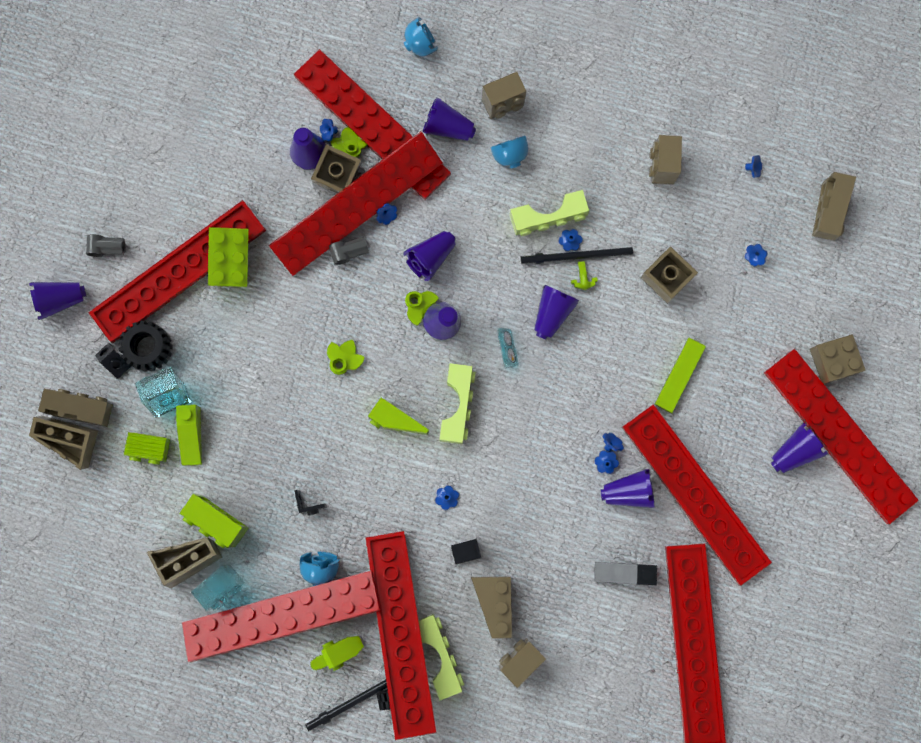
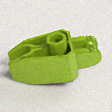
(336, 653)

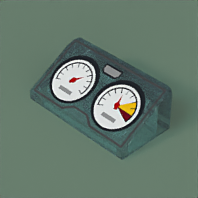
(507, 347)

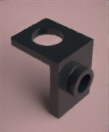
(112, 361)
(309, 510)
(466, 551)

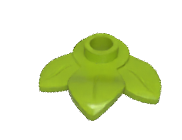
(349, 141)
(417, 311)
(345, 355)

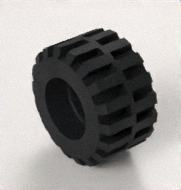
(135, 335)

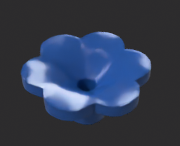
(328, 130)
(755, 167)
(386, 214)
(570, 244)
(756, 255)
(612, 442)
(603, 458)
(446, 503)

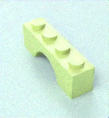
(526, 219)
(453, 428)
(446, 681)

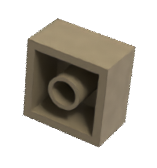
(503, 96)
(666, 159)
(335, 169)
(669, 274)
(837, 359)
(521, 662)

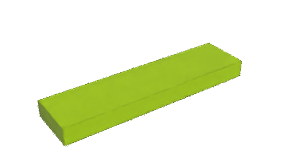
(679, 375)

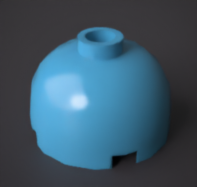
(419, 38)
(511, 152)
(319, 568)

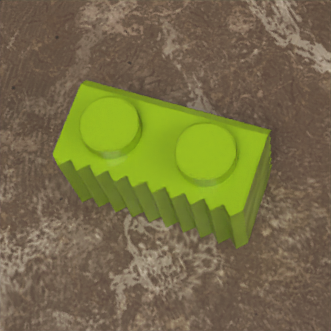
(146, 447)

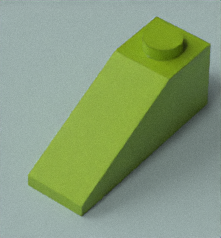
(392, 418)
(189, 434)

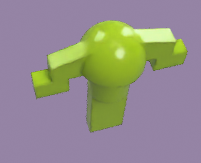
(585, 284)

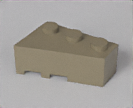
(833, 206)
(75, 407)
(66, 439)
(182, 561)
(495, 602)

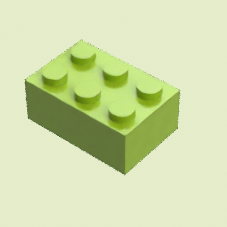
(228, 257)
(213, 521)

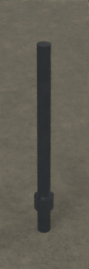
(540, 258)
(325, 717)

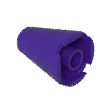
(448, 122)
(306, 148)
(429, 254)
(55, 296)
(553, 311)
(442, 321)
(798, 450)
(631, 490)

